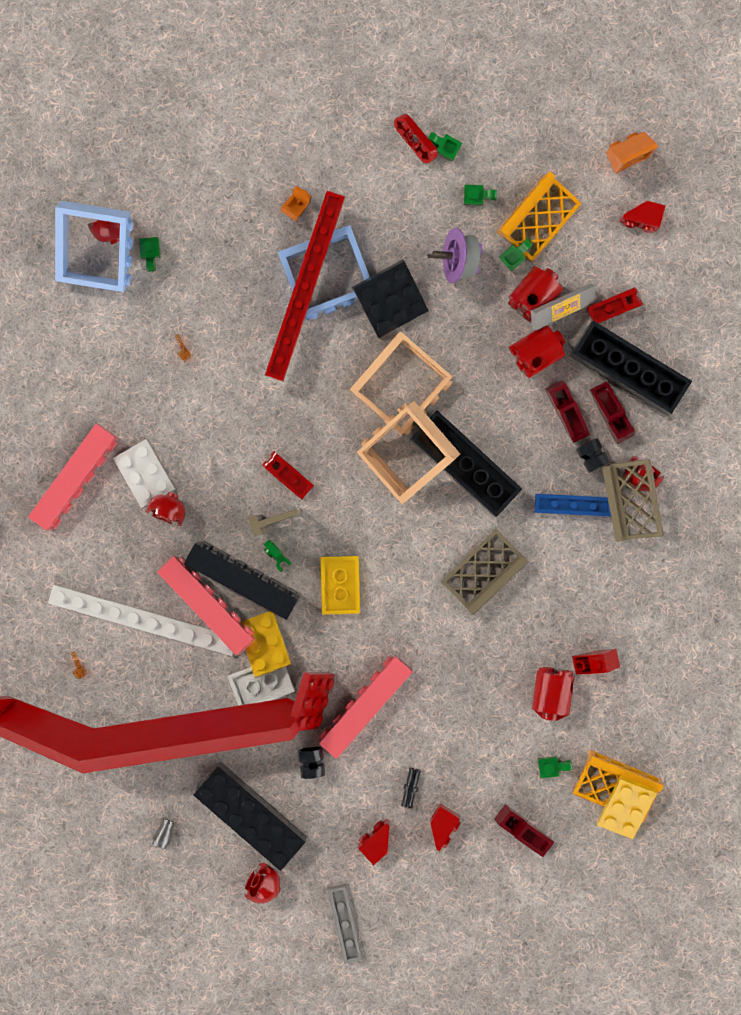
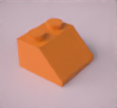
(631, 151)

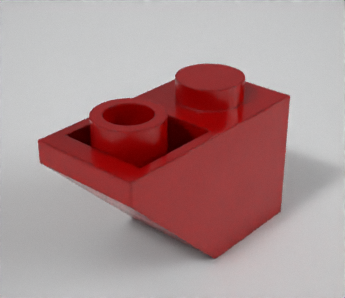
(646, 216)
(596, 662)
(442, 825)
(375, 845)

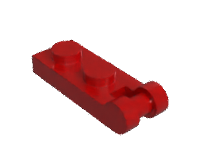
(614, 306)
(288, 476)

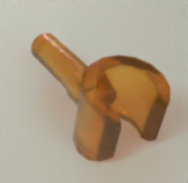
(184, 354)
(80, 671)

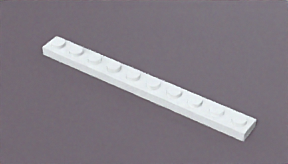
(137, 618)

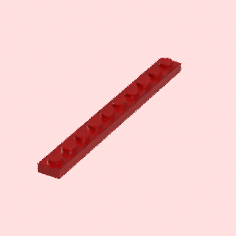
(305, 286)

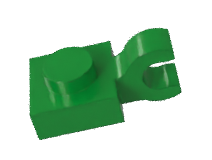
(447, 146)
(475, 195)
(150, 250)
(515, 255)
(273, 551)
(550, 767)

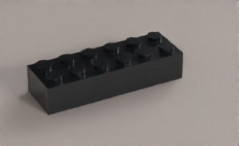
(630, 368)
(471, 469)
(241, 579)
(250, 816)

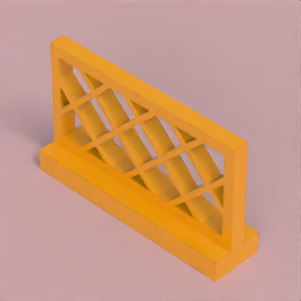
(529, 203)
(616, 768)

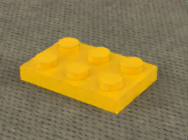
(340, 585)
(268, 650)
(626, 807)

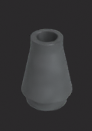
(163, 835)

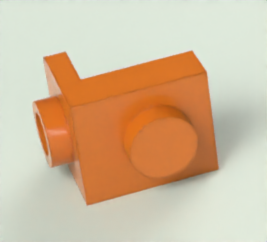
(296, 203)

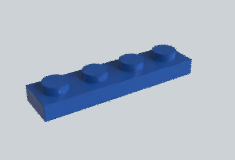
(572, 505)

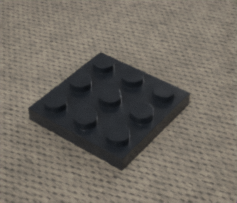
(390, 298)

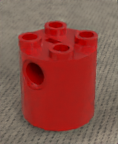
(539, 287)
(538, 350)
(553, 693)

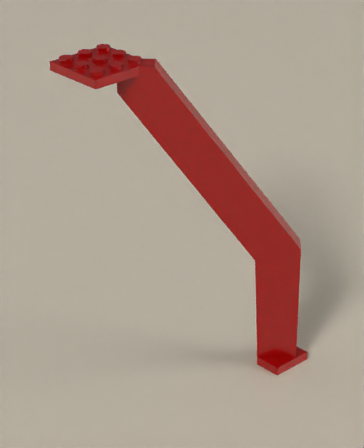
(166, 737)

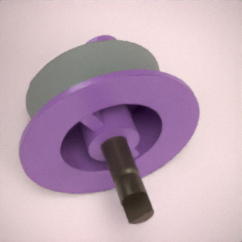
(459, 255)

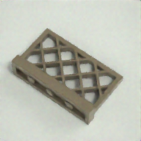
(617, 500)
(259, 524)
(497, 583)

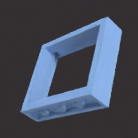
(62, 214)
(300, 249)

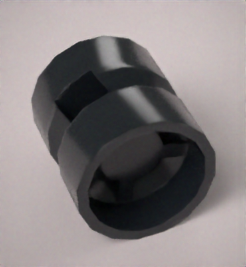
(593, 455)
(309, 756)

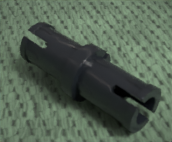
(410, 788)

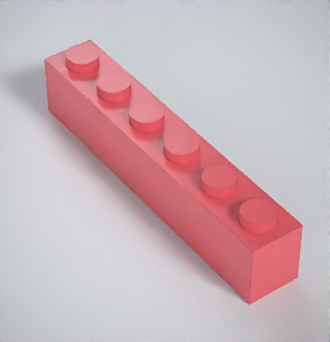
(73, 477)
(207, 605)
(365, 706)

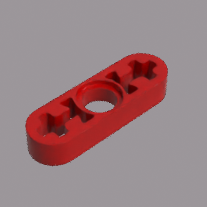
(410, 125)

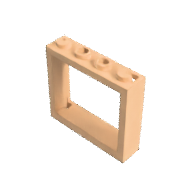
(381, 359)
(383, 471)

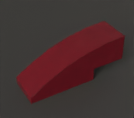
(567, 411)
(612, 412)
(523, 830)

